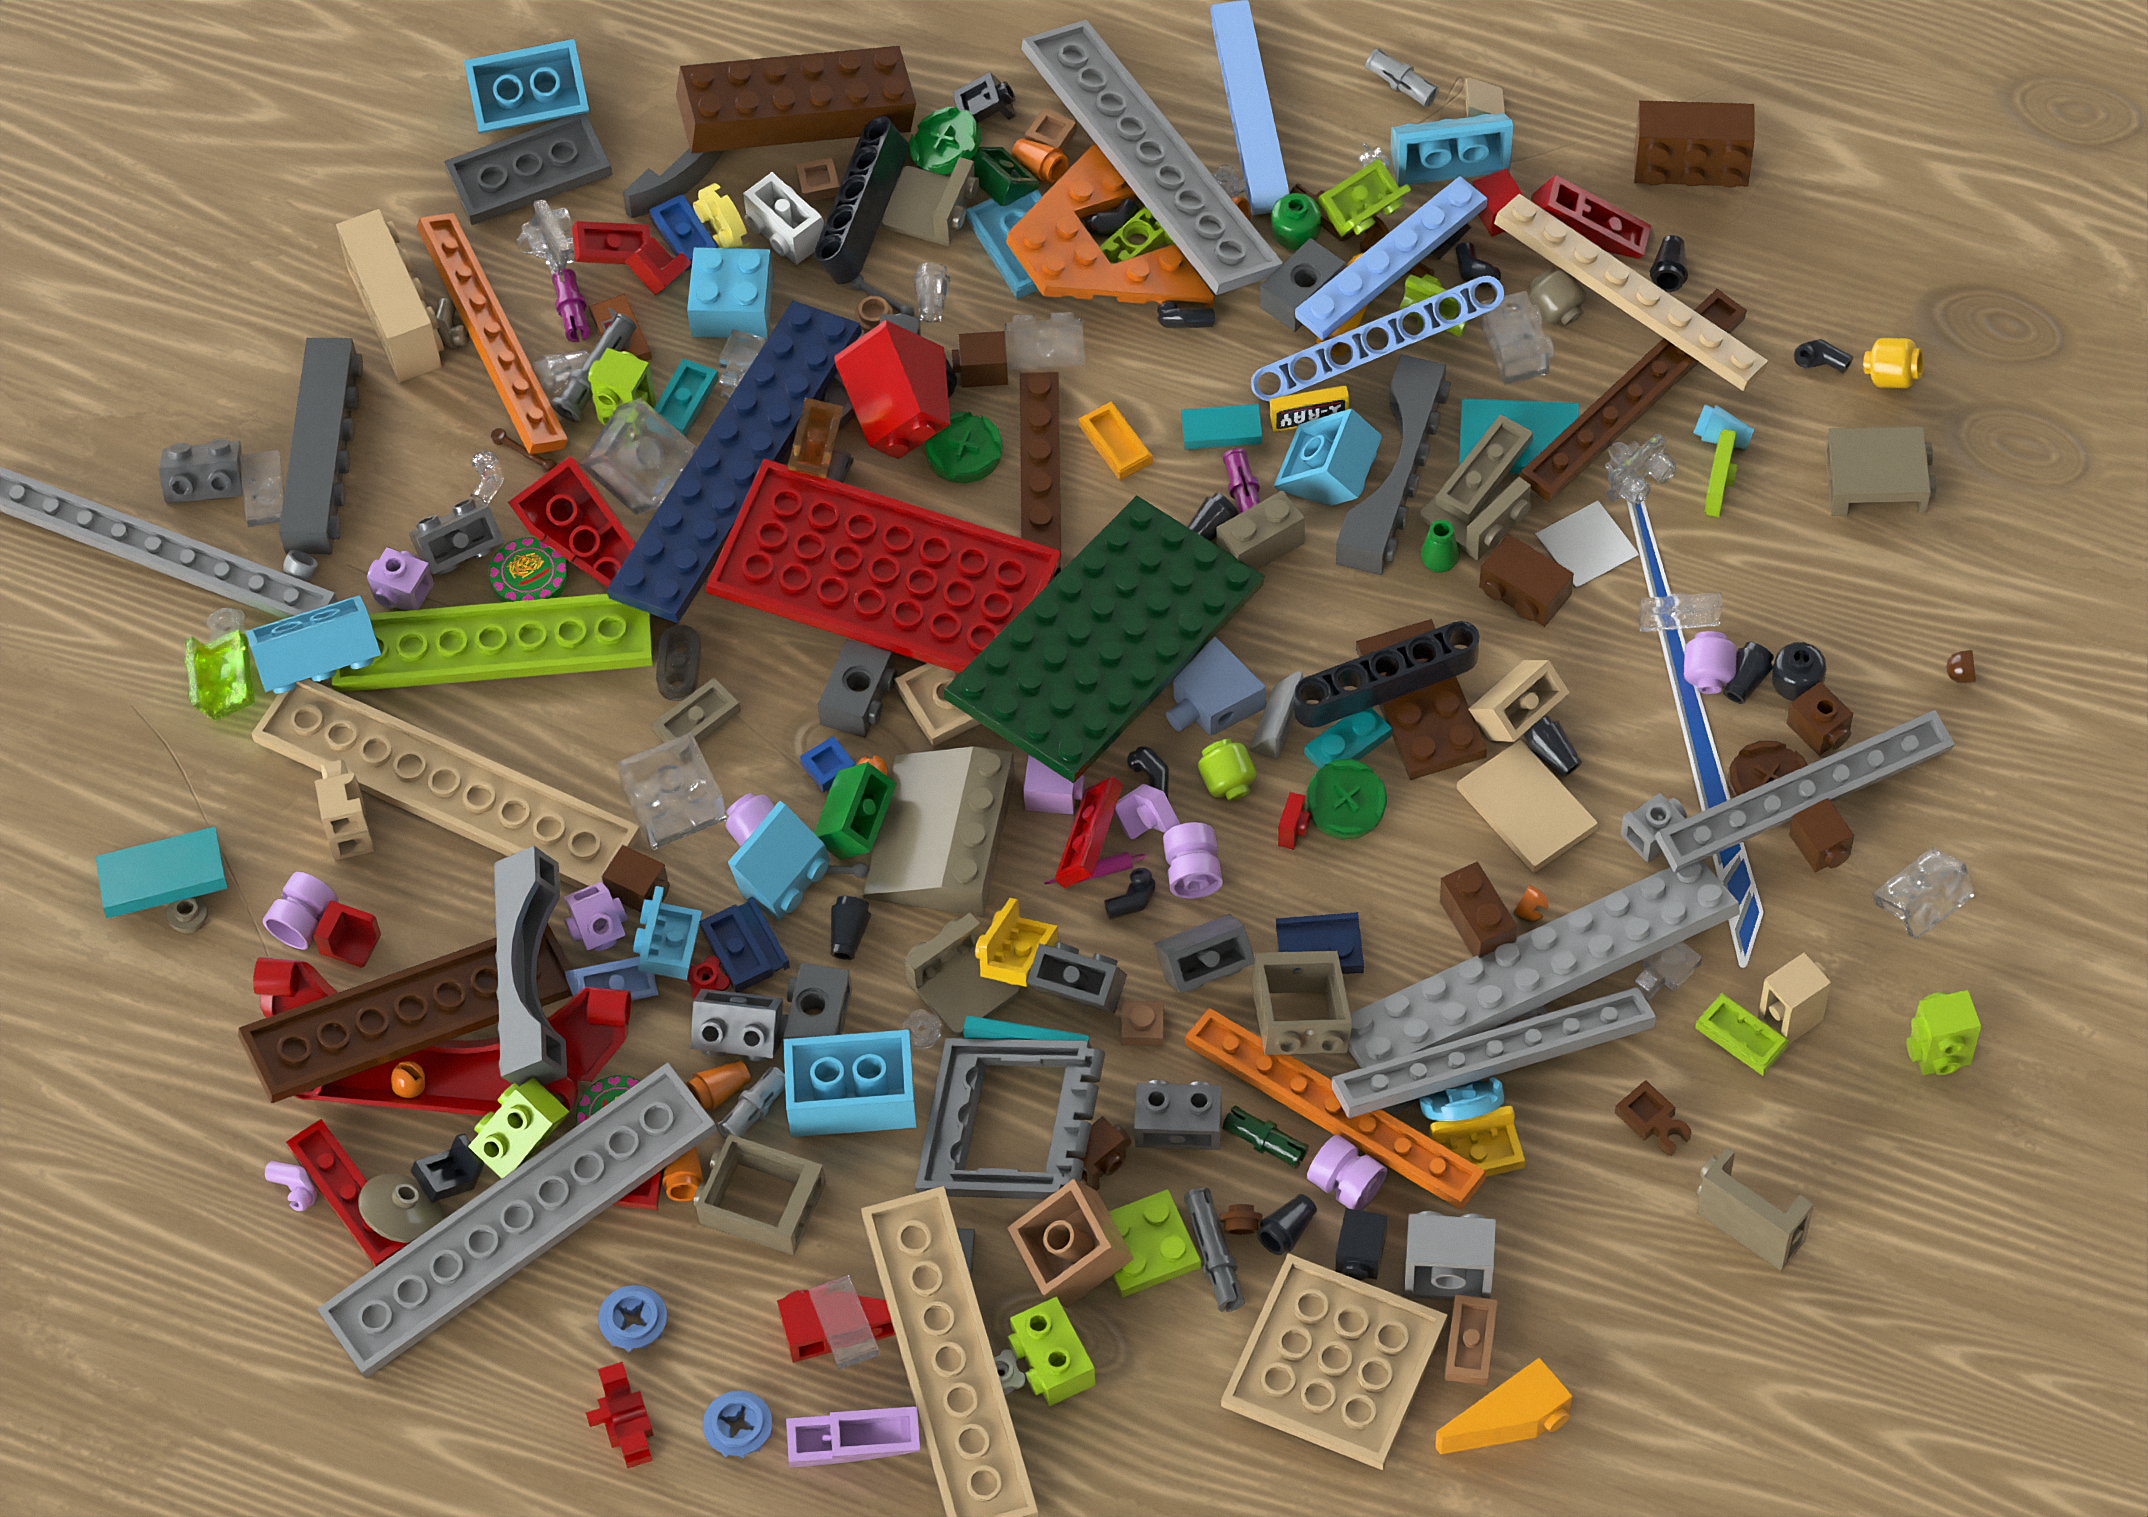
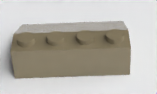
(942, 830)

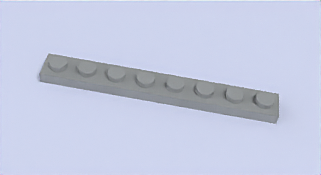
(1782, 798)
(1493, 1052)

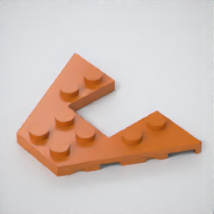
(1068, 261)

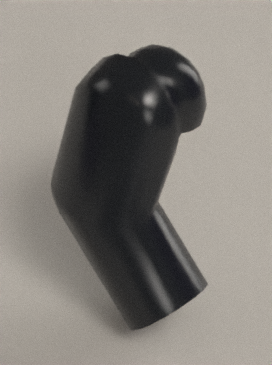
(1107, 223)
(1820, 353)
(1136, 896)

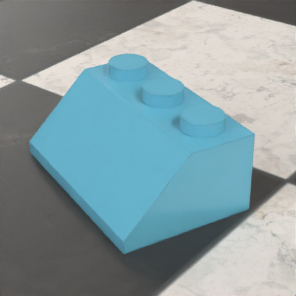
(526, 86)
(1451, 148)
(313, 644)
(849, 1083)

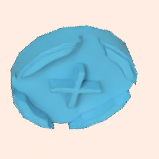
(1463, 1101)

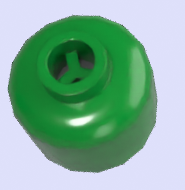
(1295, 220)

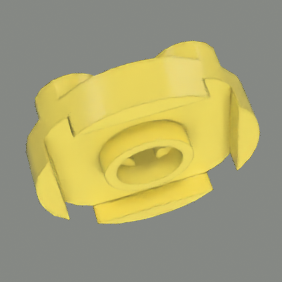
(721, 218)

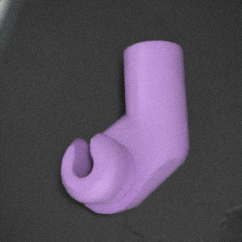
(302, 1188)

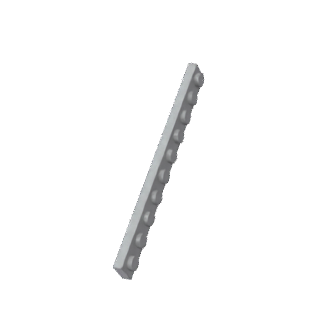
(158, 548)

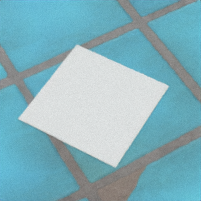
(1587, 543)

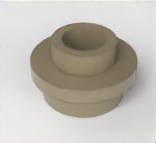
(189, 922)

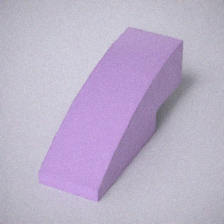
(852, 1436)

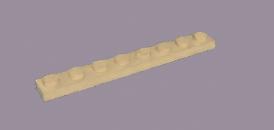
(1631, 292)

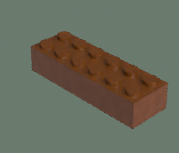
(793, 98)

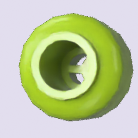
(1227, 769)

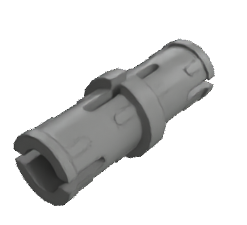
(1402, 77)
(753, 1103)

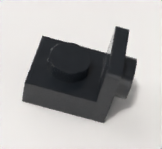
(986, 97)

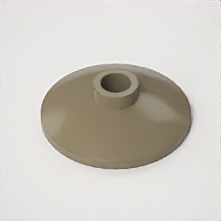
(398, 1207)

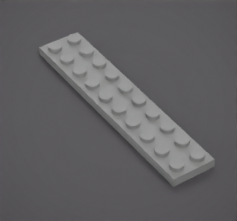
(1151, 157)
(1542, 964)
(516, 1220)

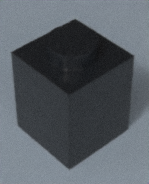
(1361, 1244)

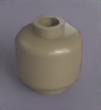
(1557, 296)

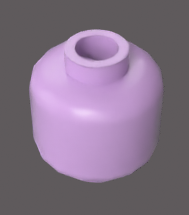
(1709, 661)
(747, 815)

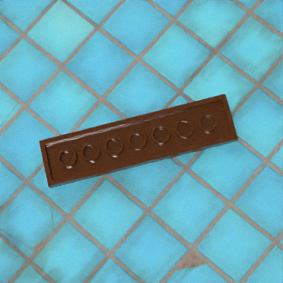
(389, 1017)

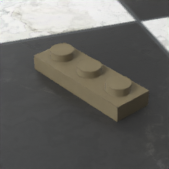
(1484, 468)

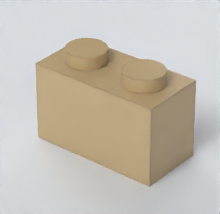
(1519, 700)
(1795, 997)

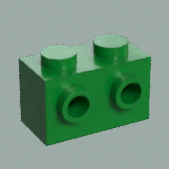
(854, 810)

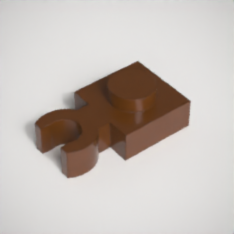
(1650, 1112)

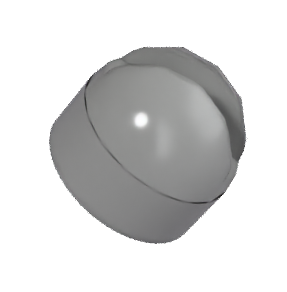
(299, 565)

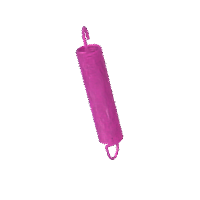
(1110, 865)

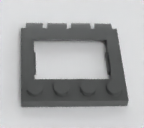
(956, 1108)

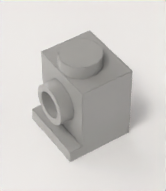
(1642, 826)

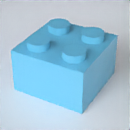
(730, 292)

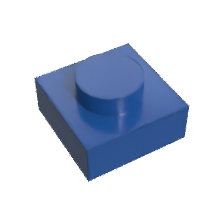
(824, 762)

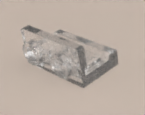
(1044, 343)
(1926, 891)

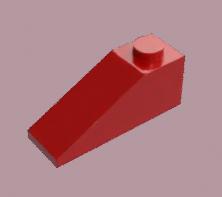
(1593, 217)
(805, 1333)

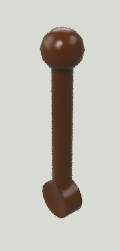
(499, 438)

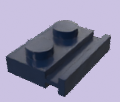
(1324, 933)
(744, 944)

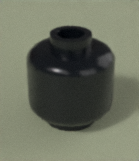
(1798, 669)

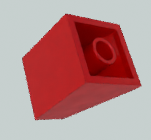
(896, 387)

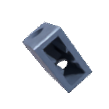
(1215, 691)

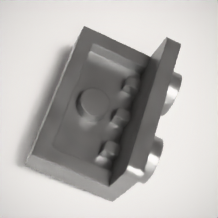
(201, 471)

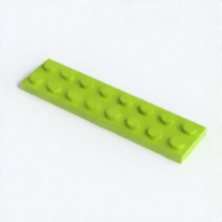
(502, 642)

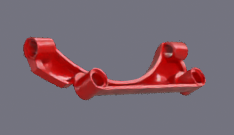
(458, 1073)

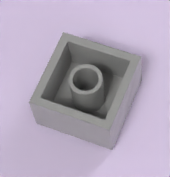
(1449, 1256)

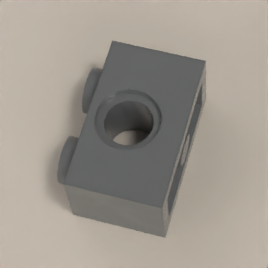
(1297, 281)
(856, 668)
(816, 989)

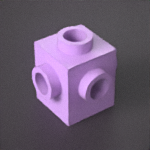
(400, 580)
(595, 917)

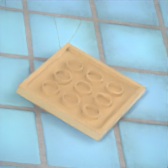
(1334, 1361)

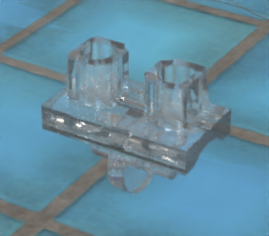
(546, 237)
(1632, 464)

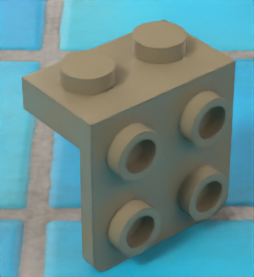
(931, 203)
(1491, 521)
(950, 978)

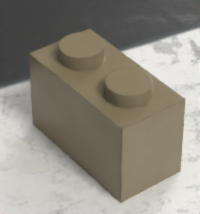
(1263, 531)

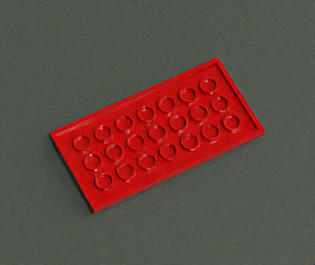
(876, 568)

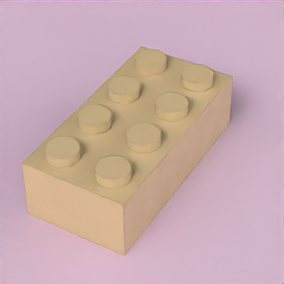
(391, 295)

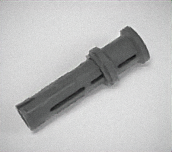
(579, 389)

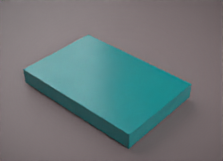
(1544, 419)
(161, 872)

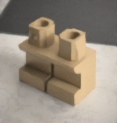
(343, 811)

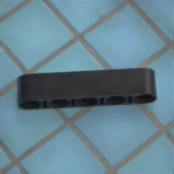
(861, 200)
(1376, 689)

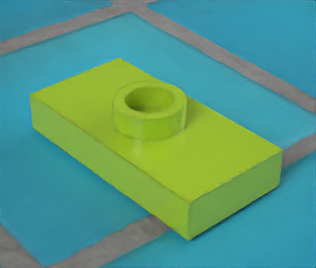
(1722, 473)
(1742, 1034)

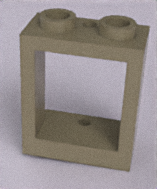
(1318, 973)
(805, 1173)

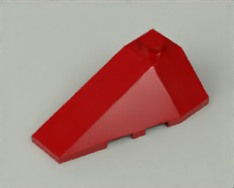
(575, 520)

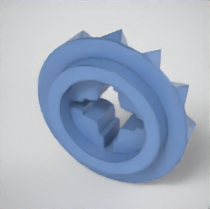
(630, 1301)
(729, 1408)

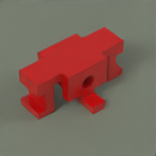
(623, 1415)

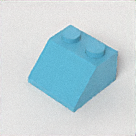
(1329, 458)
(779, 862)

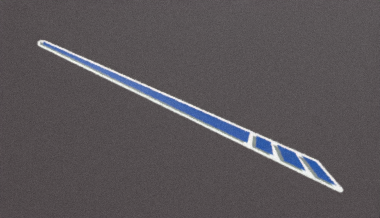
(1732, 863)

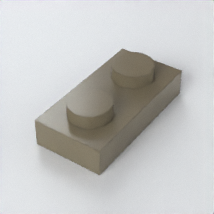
(698, 713)

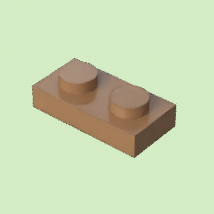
(1471, 1340)

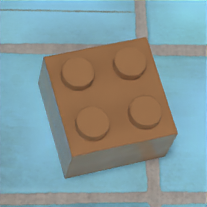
(1070, 1243)

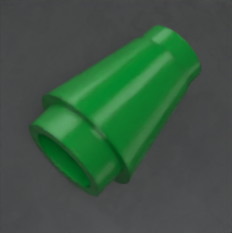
(1440, 547)

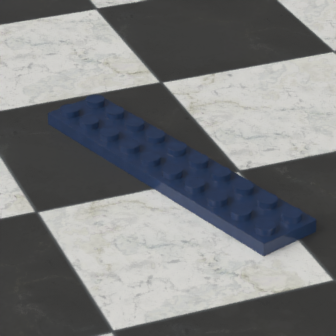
(754, 425)

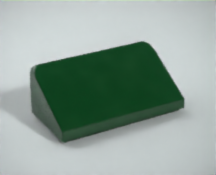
(1002, 175)

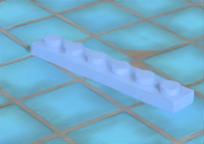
(1390, 258)

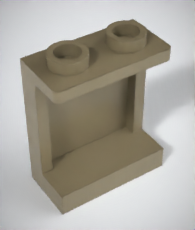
(1878, 467)
(1749, 1216)

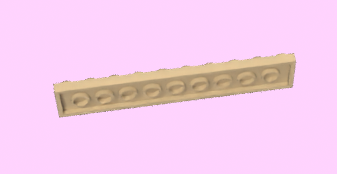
(444, 781)

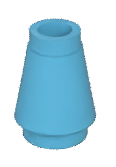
(1715, 419)

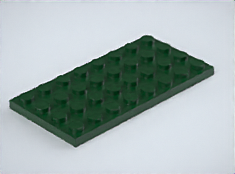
(1104, 638)

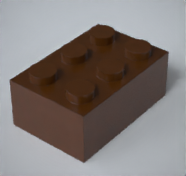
(1694, 143)

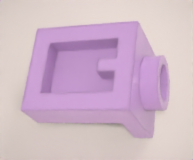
(1145, 810)

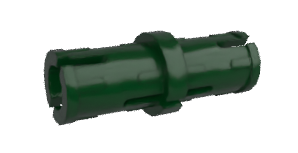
(1265, 1137)

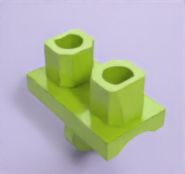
(1427, 286)

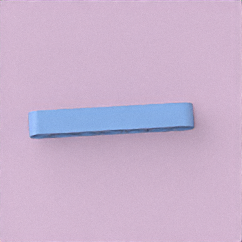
(1249, 105)
(1396, 337)

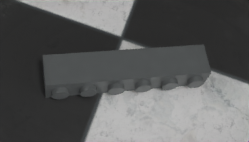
(319, 445)

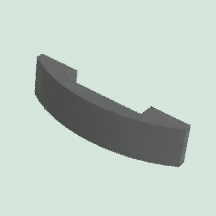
(652, 190)

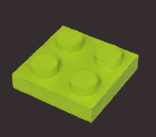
(1156, 1241)

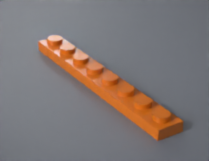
(492, 333)
(1312, 1097)

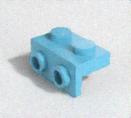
(668, 938)

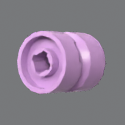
(1193, 860)
(299, 912)
(1351, 1176)

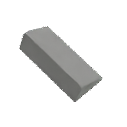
(1276, 718)

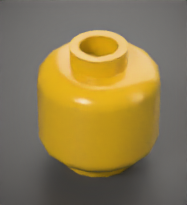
(1894, 363)

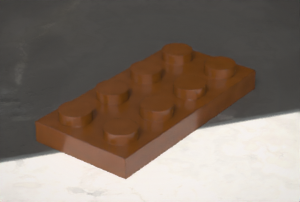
(1429, 724)

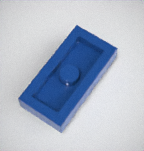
(681, 227)

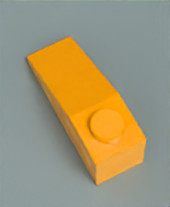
(1510, 1413)

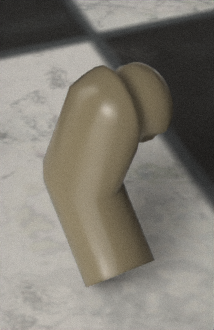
(449, 334)

